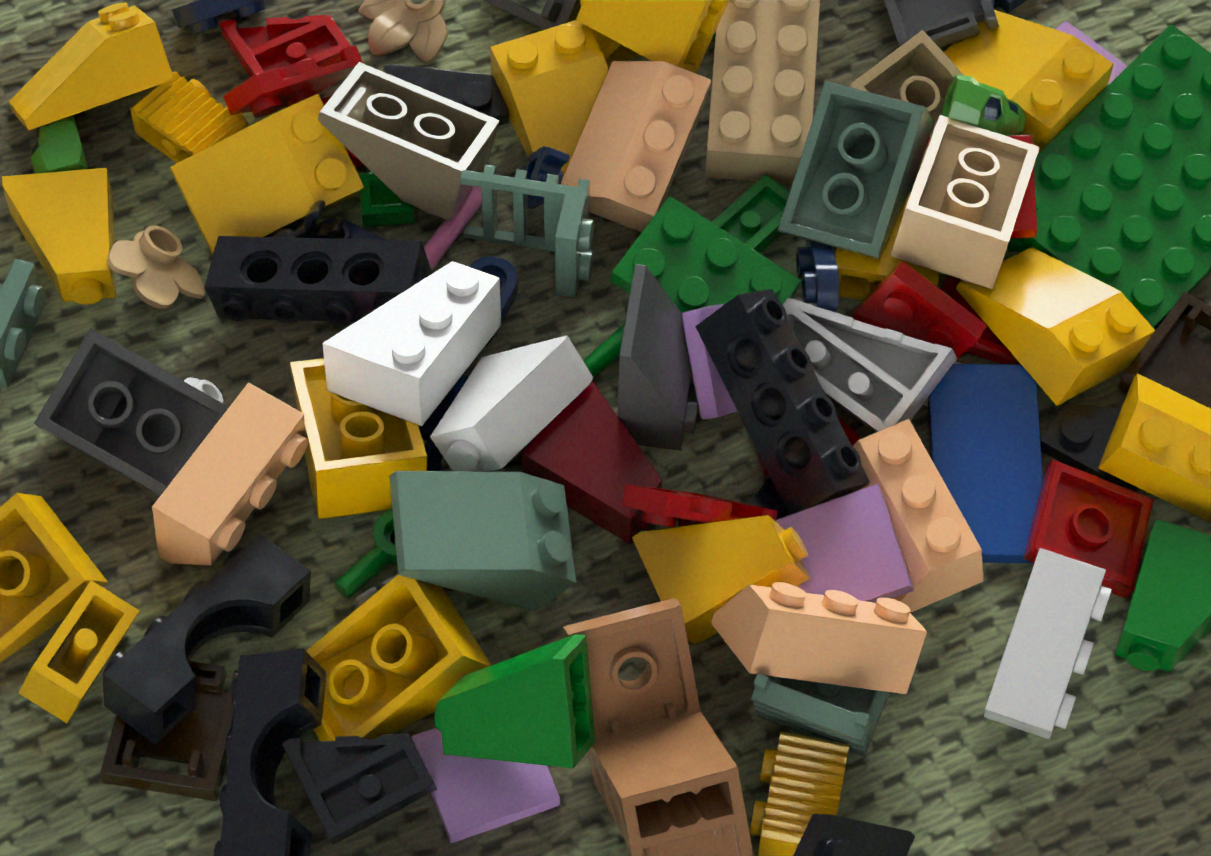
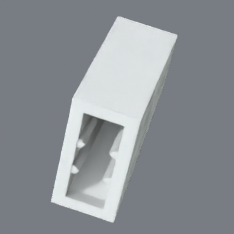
(509, 403)

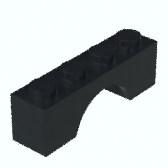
(252, 593)
(273, 701)

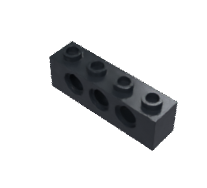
(310, 277)
(781, 401)

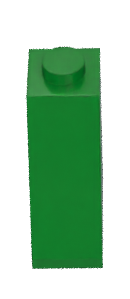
(1169, 599)
(523, 708)

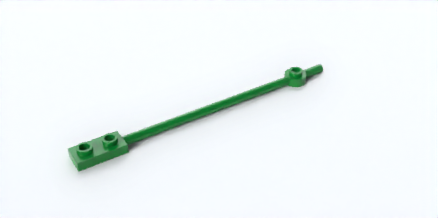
(751, 219)

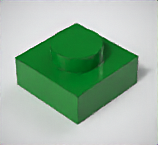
(381, 205)

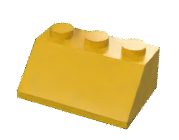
(1163, 446)

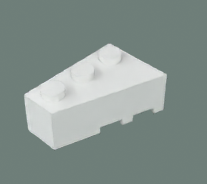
(415, 344)
(868, 368)
(1047, 644)

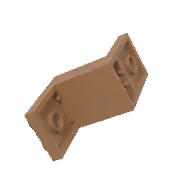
(653, 748)

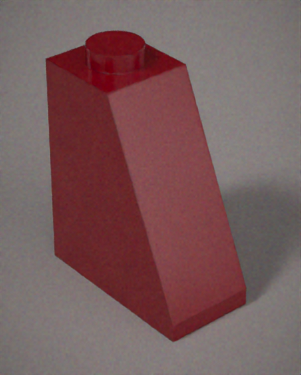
(594, 460)

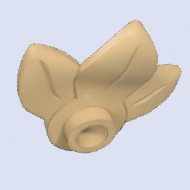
(405, 23)
(156, 267)

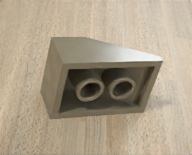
(410, 137)

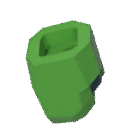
(982, 107)
(58, 148)

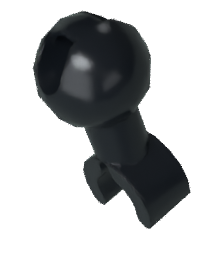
(309, 228)

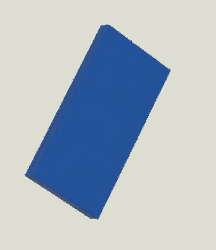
(989, 452)

